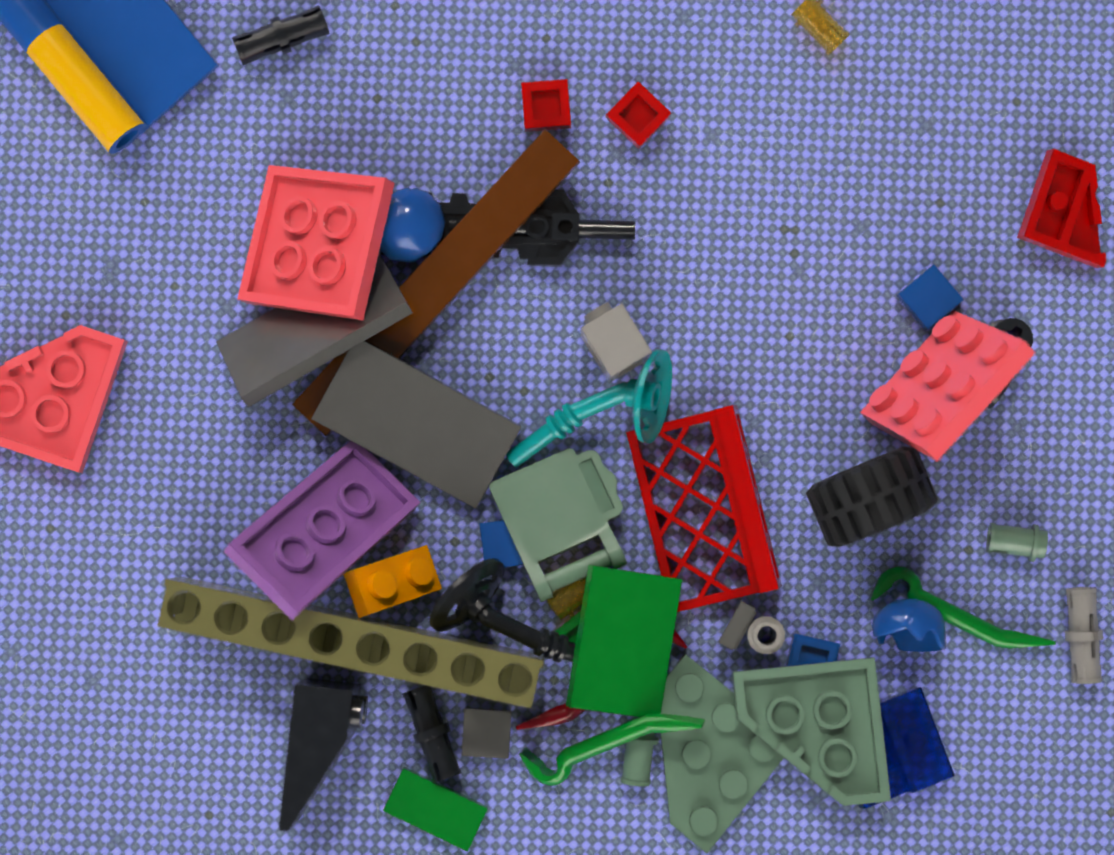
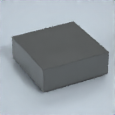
(737, 626)
(486, 733)

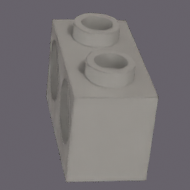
(614, 340)

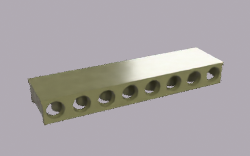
(351, 641)

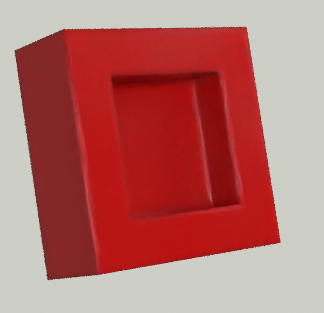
(546, 105)
(638, 115)

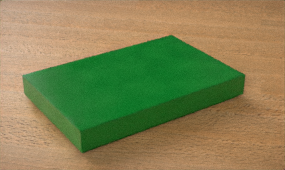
(623, 642)

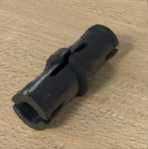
(280, 35)
(431, 733)

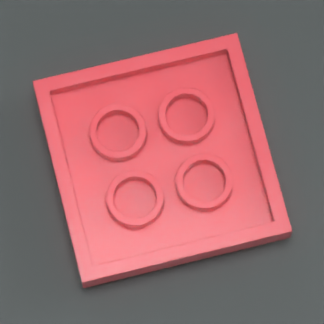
(316, 241)
(946, 383)

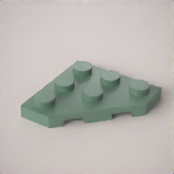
(822, 723)
(713, 767)

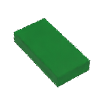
(435, 809)

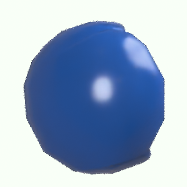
(412, 225)
(912, 624)

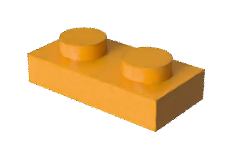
(392, 581)

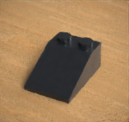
(320, 728)

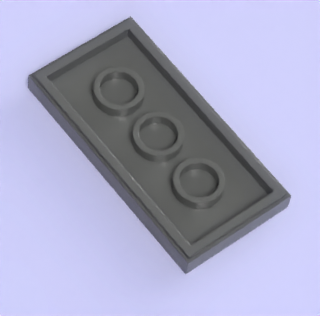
(293, 343)
(416, 422)

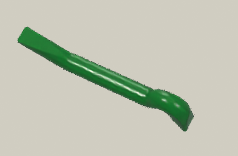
(955, 615)
(603, 742)

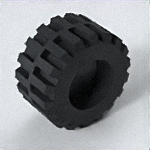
(872, 496)

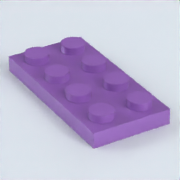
(321, 528)

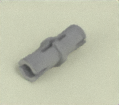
(1083, 635)

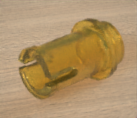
(820, 25)
(567, 599)

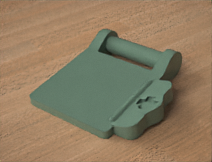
(558, 508)

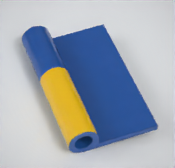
(111, 59)

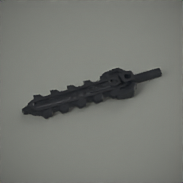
(549, 232)

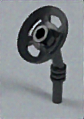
(477, 605)

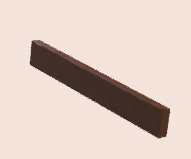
(462, 253)

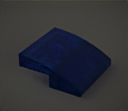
(911, 744)

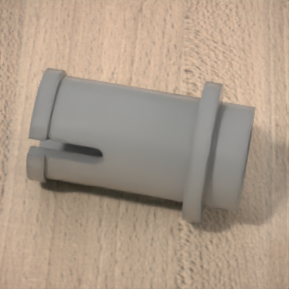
(777, 635)

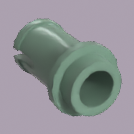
(1017, 541)
(638, 760)

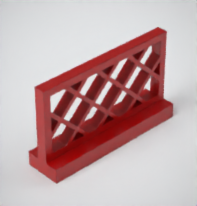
(743, 499)

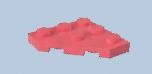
(58, 396)

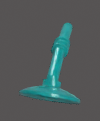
(646, 395)

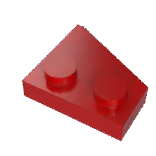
(1065, 209)

